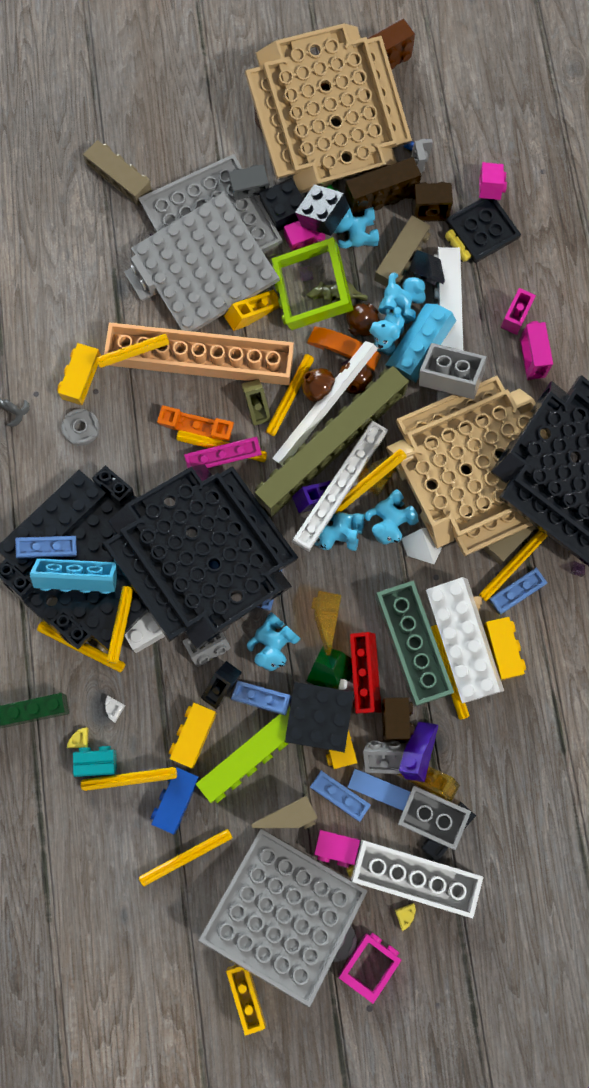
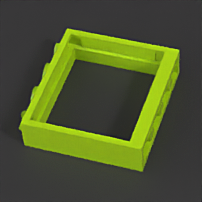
(321, 313)

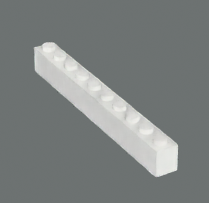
(450, 297)

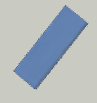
(46, 547)
(517, 591)
(261, 698)
(378, 789)
(340, 796)

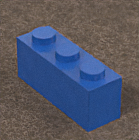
(174, 801)

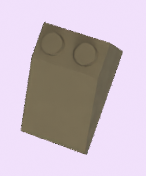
(291, 816)

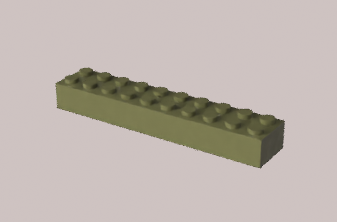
(331, 441)

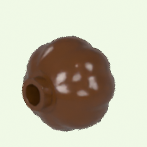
(361, 319)
(361, 380)
(317, 384)

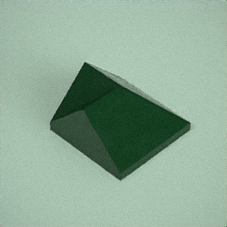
(330, 669)

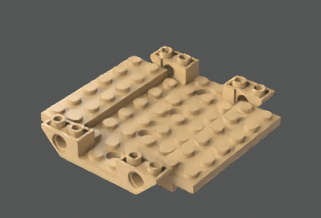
(299, 113)
(464, 434)

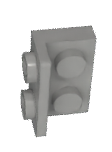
(421, 152)
(140, 279)
(208, 651)
(383, 756)

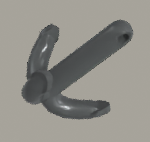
(9, 406)

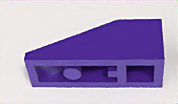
(308, 496)
(418, 752)

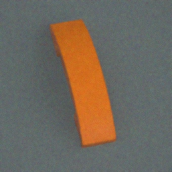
(339, 343)
(177, 420)

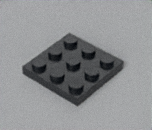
(483, 228)
(319, 717)

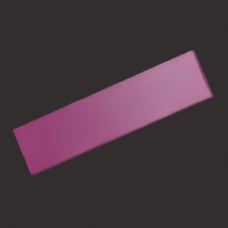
(224, 453)

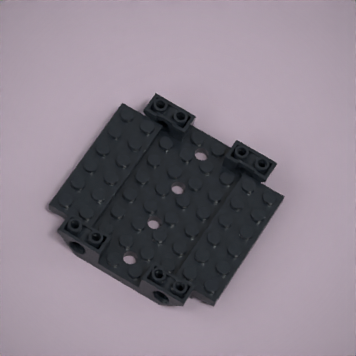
(544, 479)
(81, 511)
(173, 569)

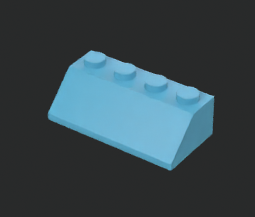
(429, 327)
(74, 575)

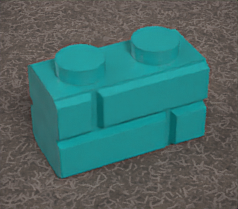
(94, 762)

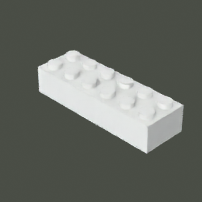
(464, 640)
(417, 878)

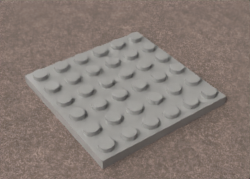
(196, 189)
(205, 263)
(283, 917)

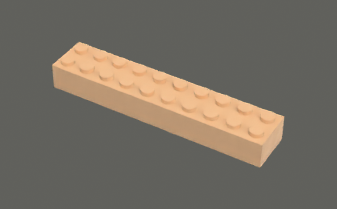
(205, 354)

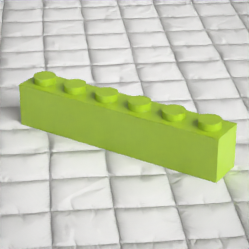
(245, 759)

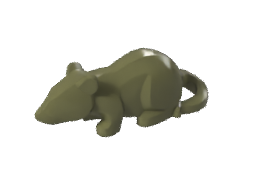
(331, 293)

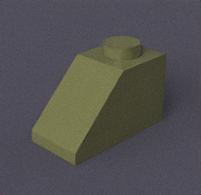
(256, 402)

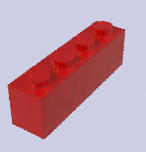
(365, 673)

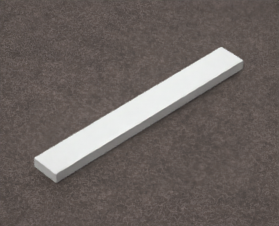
(322, 407)
(340, 486)

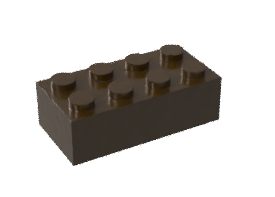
(382, 186)

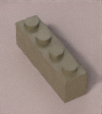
(117, 171)
(403, 250)
(502, 549)

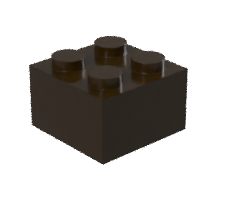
(432, 201)
(396, 719)

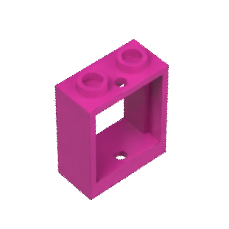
(536, 350)
(356, 984)

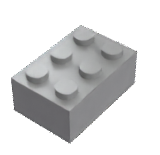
(452, 371)
(434, 818)

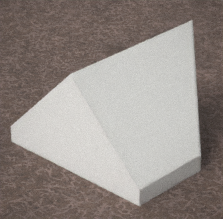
(421, 546)

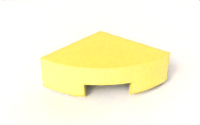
(79, 739)
(405, 915)

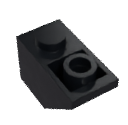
(427, 267)

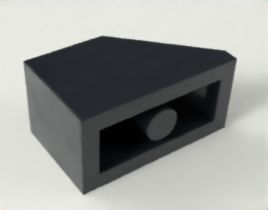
(221, 684)

